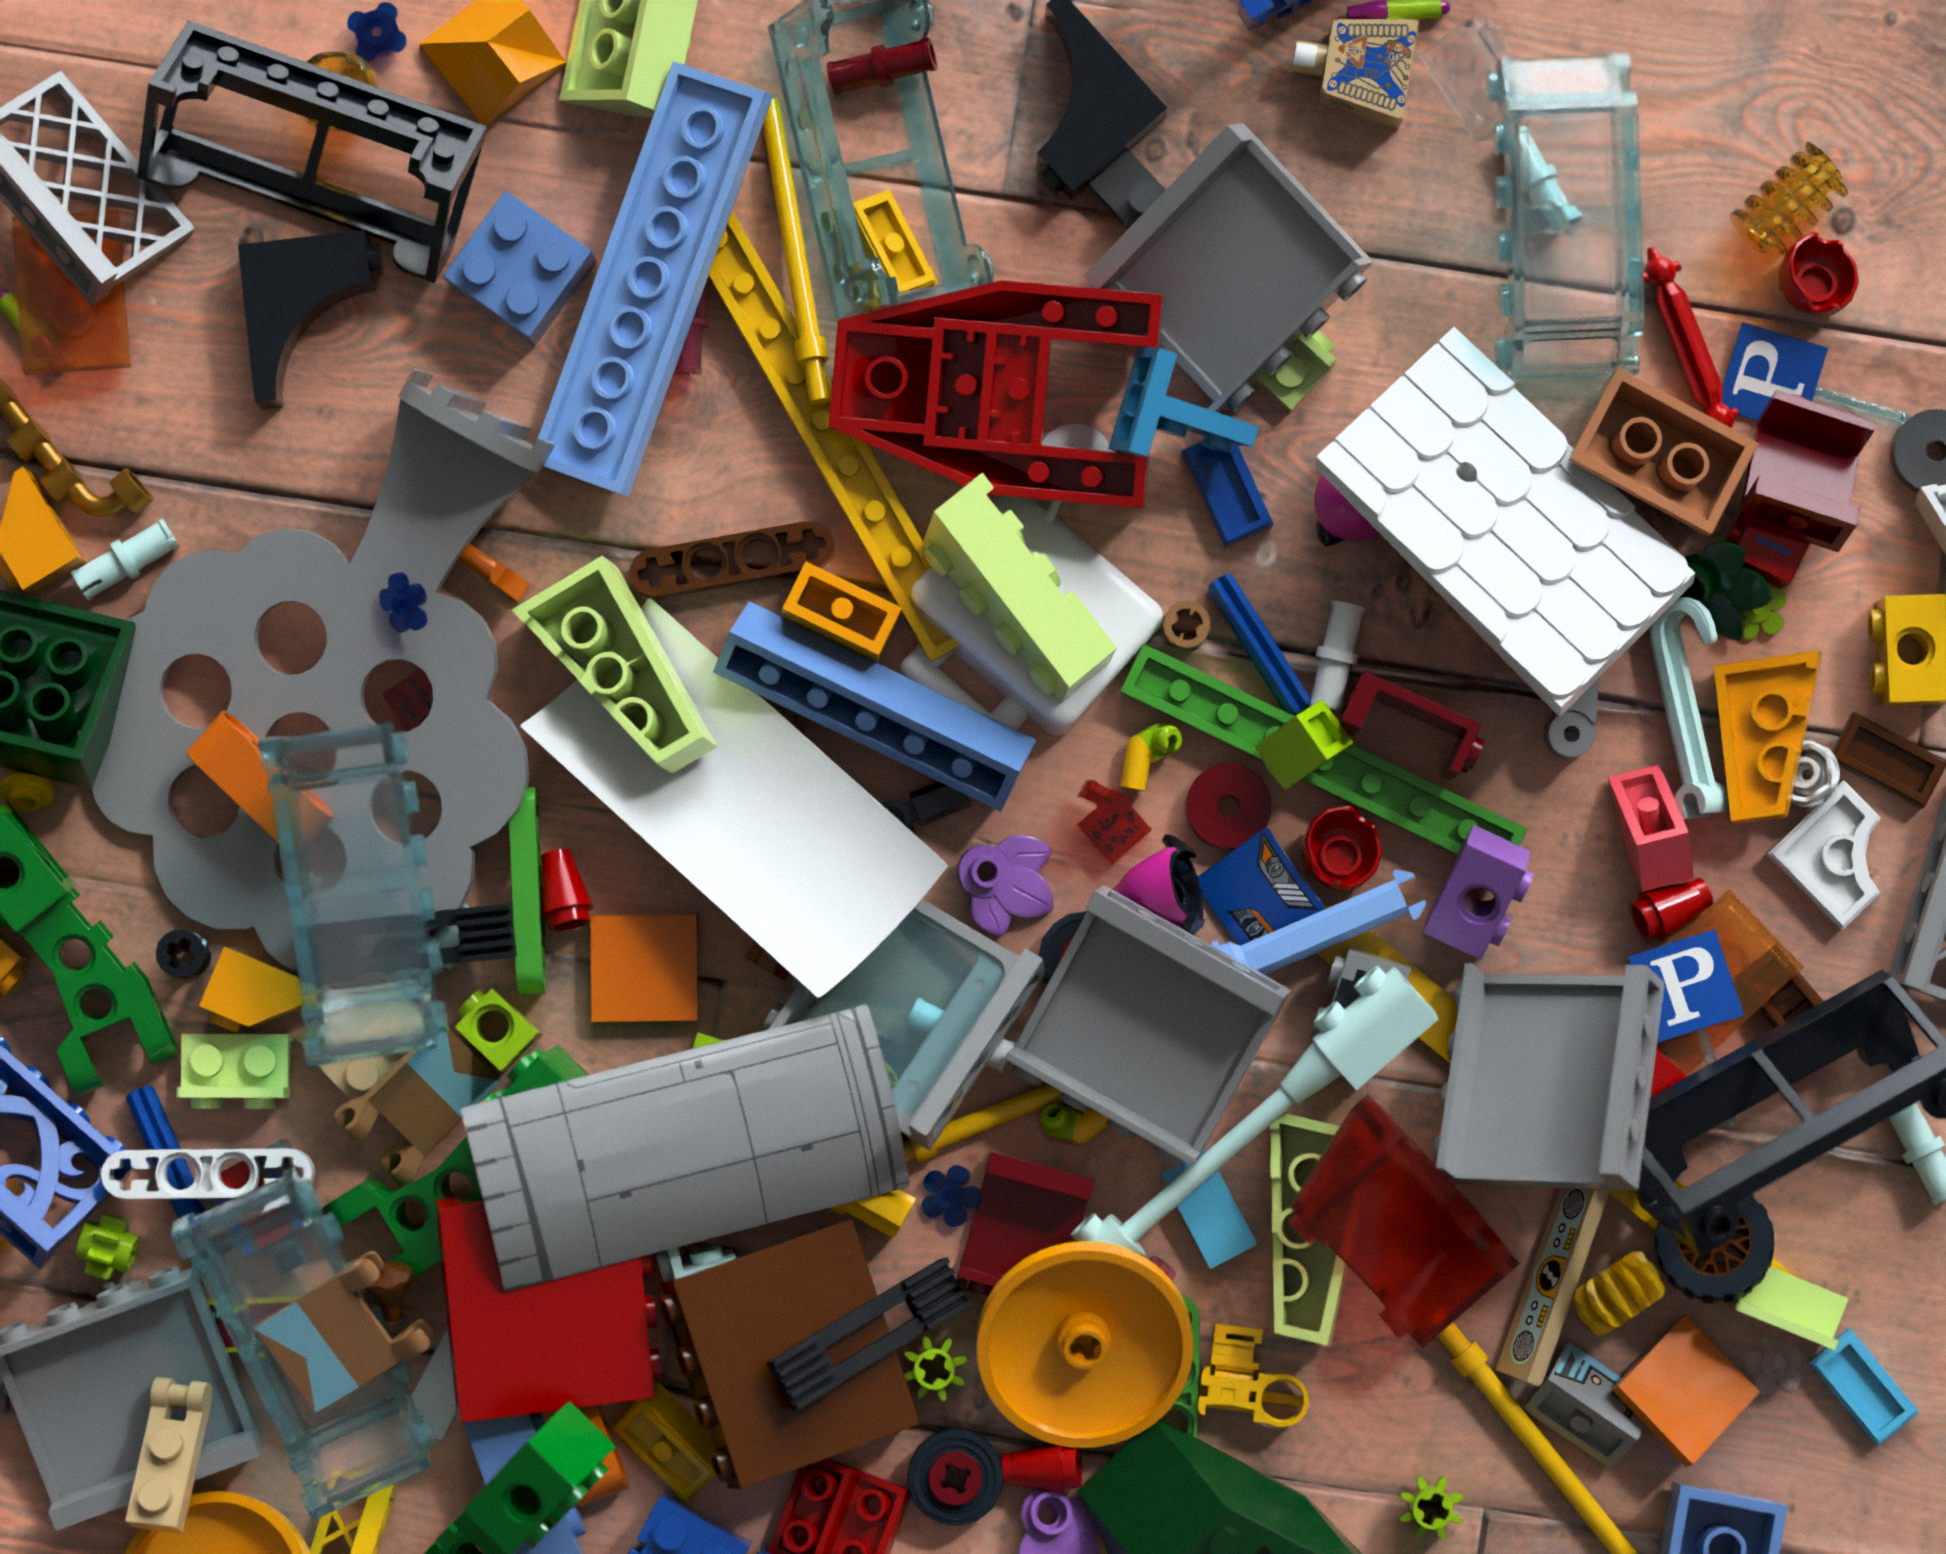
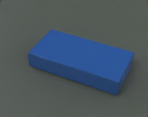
(1228, 492)

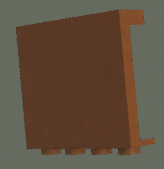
(757, 1308)

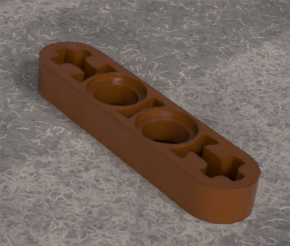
(730, 550)

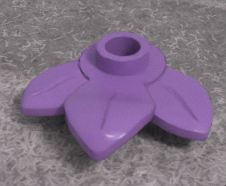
(1014, 884)
(1067, 1533)

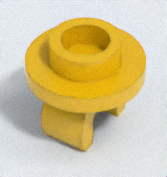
(26, 791)

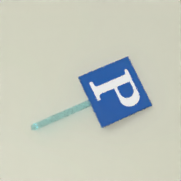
(1774, 361)
(1695, 990)

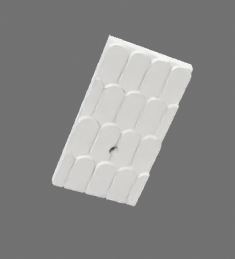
(1503, 523)

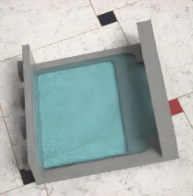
(937, 1008)

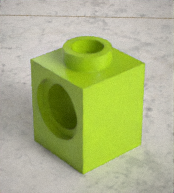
(1303, 744)
(513, 1045)

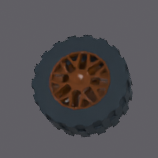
(1726, 1270)

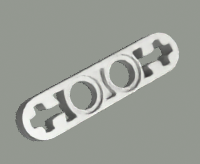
(208, 1169)

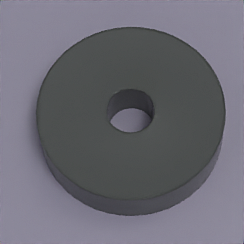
(1910, 446)

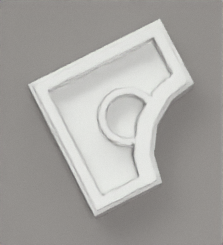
(1828, 857)

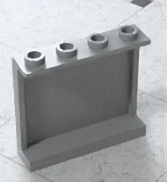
(1239, 265)
(1147, 1026)
(1550, 1079)
(88, 1382)

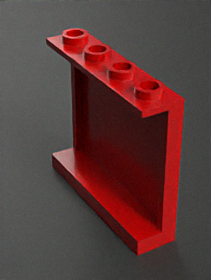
(542, 1342)

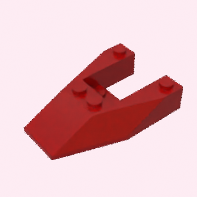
(966, 383)

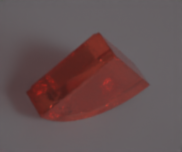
(1108, 800)

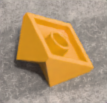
(493, 55)

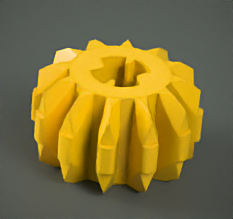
(1618, 1293)

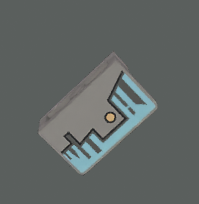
(1583, 1408)

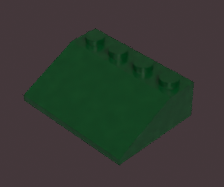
(59, 687)

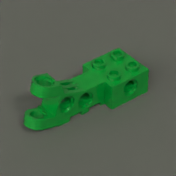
(45, 915)
(422, 1242)
(531, 1489)

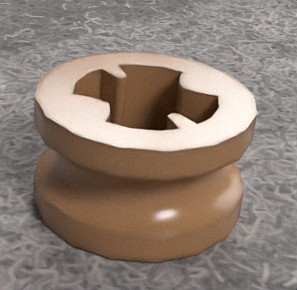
(1171, 619)

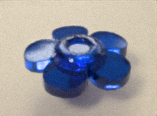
(404, 603)
(950, 1195)

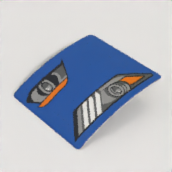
(1257, 889)

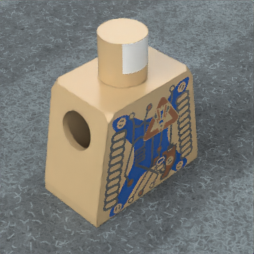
(1363, 67)

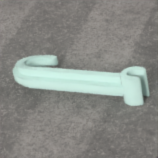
(1699, 791)

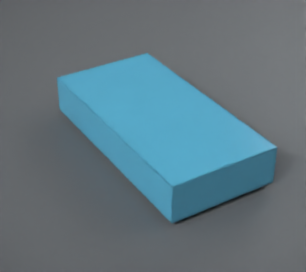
(1213, 1218)
(1863, 1387)

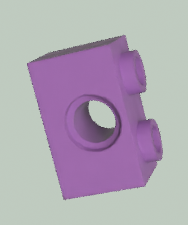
(1481, 863)

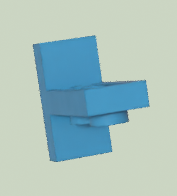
(1149, 409)

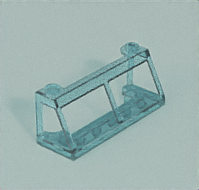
(853, 281)

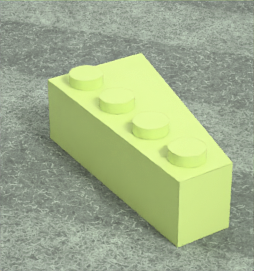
(1015, 591)
(614, 653)
(1305, 1277)

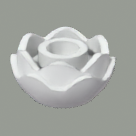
(1824, 775)

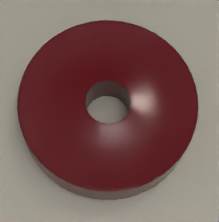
(1233, 782)

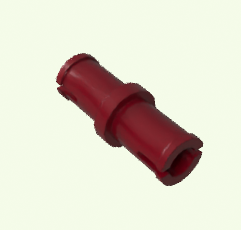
(882, 66)

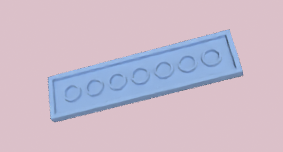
(652, 276)

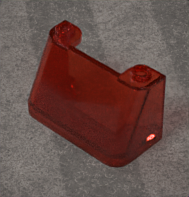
(1399, 1225)

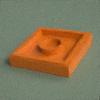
(644, 968)
(1685, 1390)

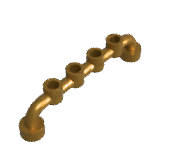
(62, 477)

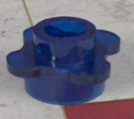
(390, 39)

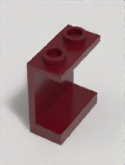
(1805, 471)
(1371, 688)
(1020, 1214)

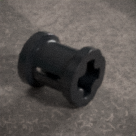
(169, 961)

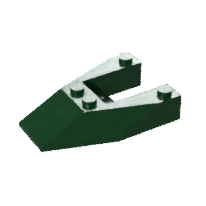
(1189, 1498)

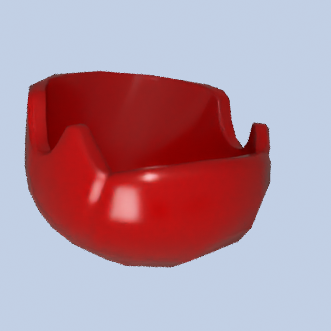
(1818, 275)
(1341, 848)

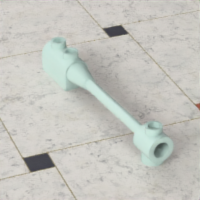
(1349, 1044)

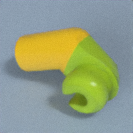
(1145, 750)
(1071, 1124)

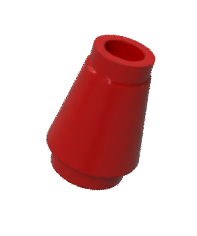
(563, 893)
(1668, 908)
(1044, 1468)

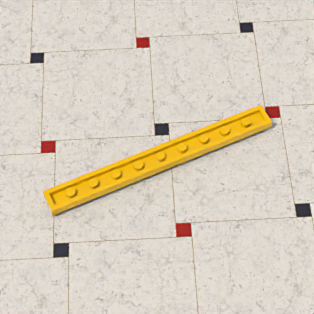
(841, 459)

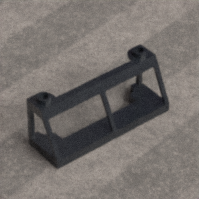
(440, 143)
(1859, 1018)

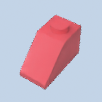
(1652, 828)

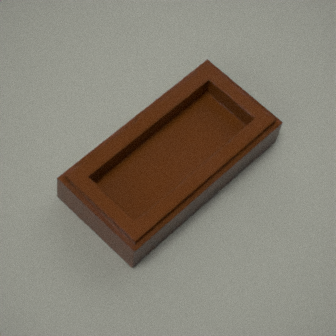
(1888, 760)

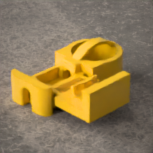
(1233, 1381)

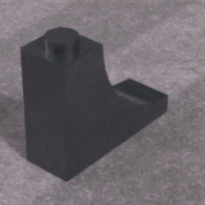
(1106, 107)
(290, 287)

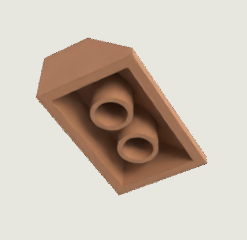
(1662, 451)

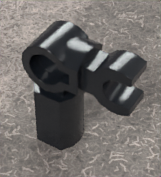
(927, 804)

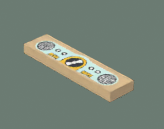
(1552, 1283)

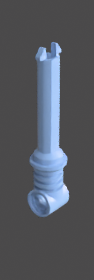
(1325, 927)

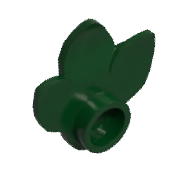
(1726, 587)

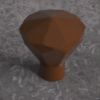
(391, 1289)

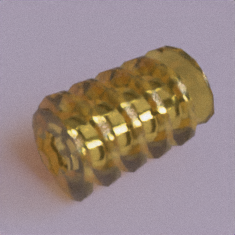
(1789, 200)

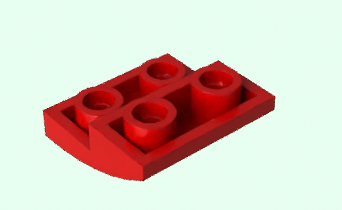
(840, 1512)

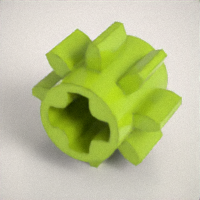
(107, 1247)
(939, 1382)
(1434, 1521)

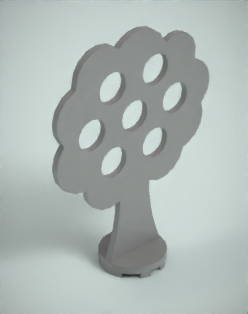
(441, 485)

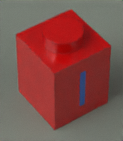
(1768, 552)

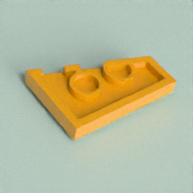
(1763, 730)

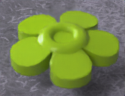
(1770, 621)

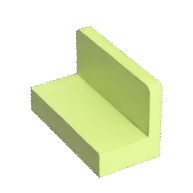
(1794, 1307)

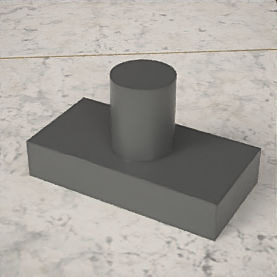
(1126, 188)

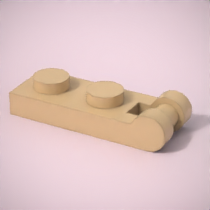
(169, 1456)

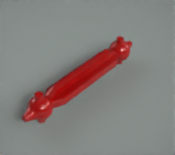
(1687, 338)

